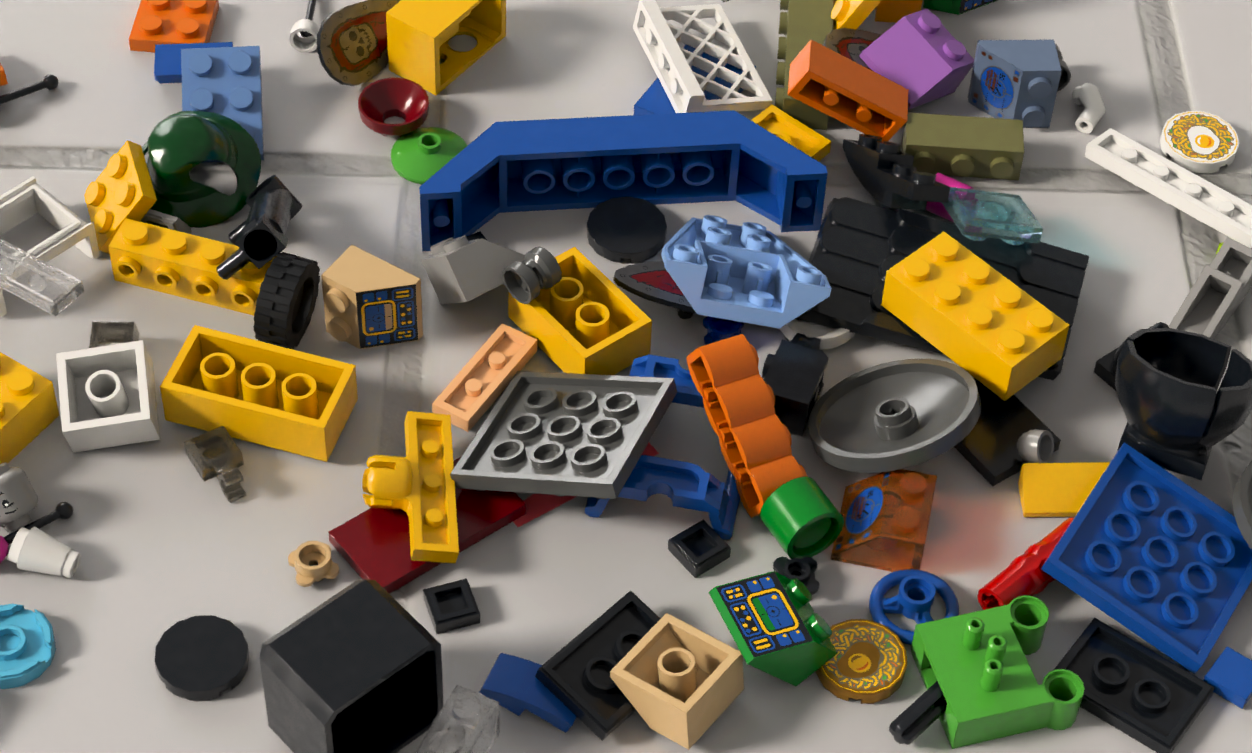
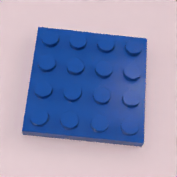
(1155, 558)

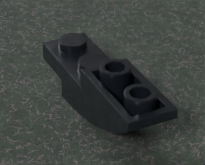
(891, 174)

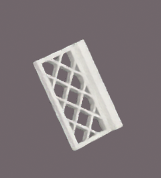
(674, 63)

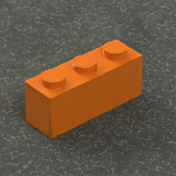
(848, 91)

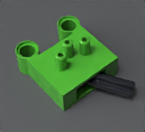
(982, 679)

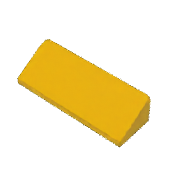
(1057, 487)

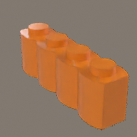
(744, 419)

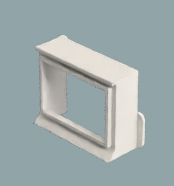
(32, 198)

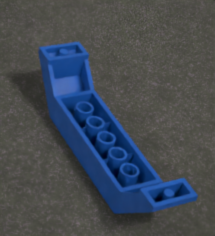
(637, 156)

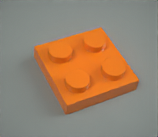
(172, 23)

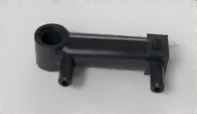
(264, 230)

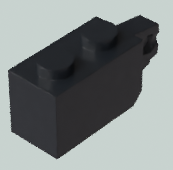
(796, 380)

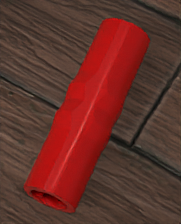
(1023, 574)

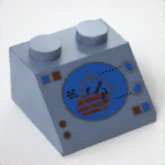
(1016, 80)

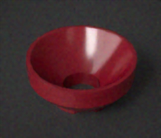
(393, 99)

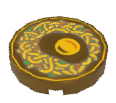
(867, 664)

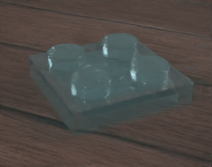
(992, 216)

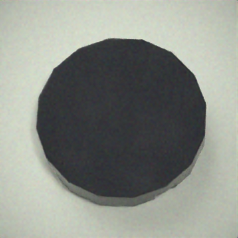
(626, 229)
(201, 657)

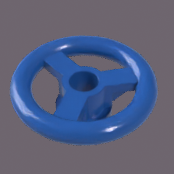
(913, 599)

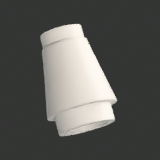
(42, 553)

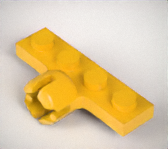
(420, 486)

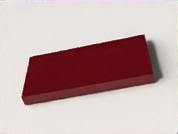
(379, 539)

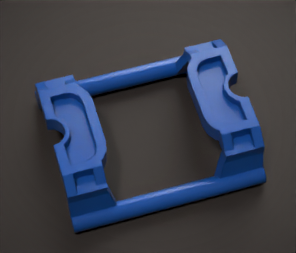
(679, 480)

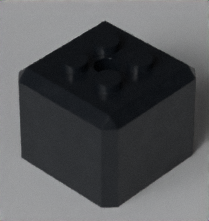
(352, 675)

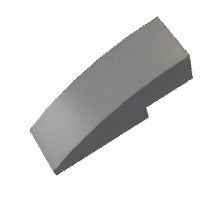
(1217, 291)

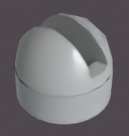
(1036, 446)

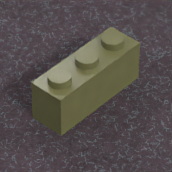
(965, 145)

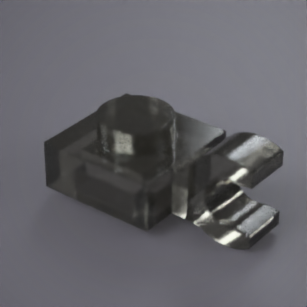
(218, 456)

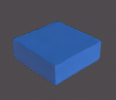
(1231, 677)

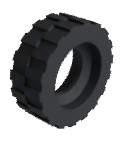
(286, 300)

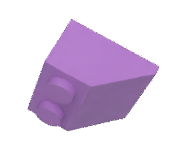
(919, 57)

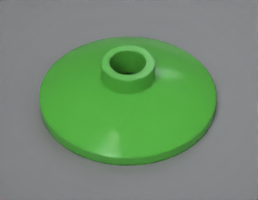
(424, 152)

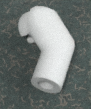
(1093, 105)

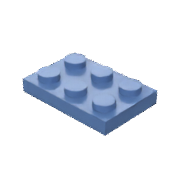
(226, 84)

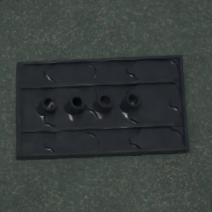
(866, 240)

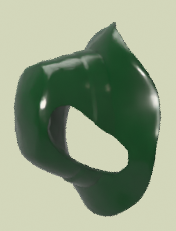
(183, 143)

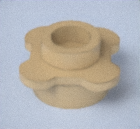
(313, 553)

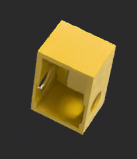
(421, 32)

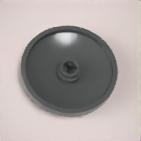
(894, 415)

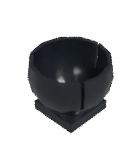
(1170, 396)

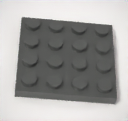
(565, 434)

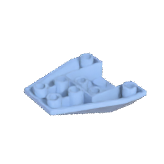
(742, 273)

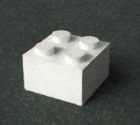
(107, 396)

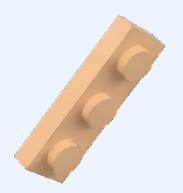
(485, 376)

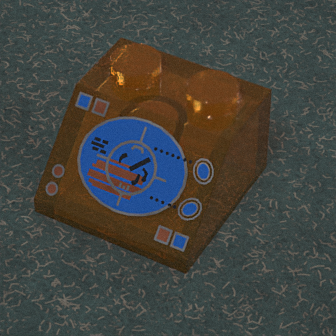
(886, 520)

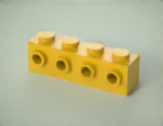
(183, 266)

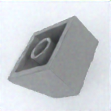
(467, 268)

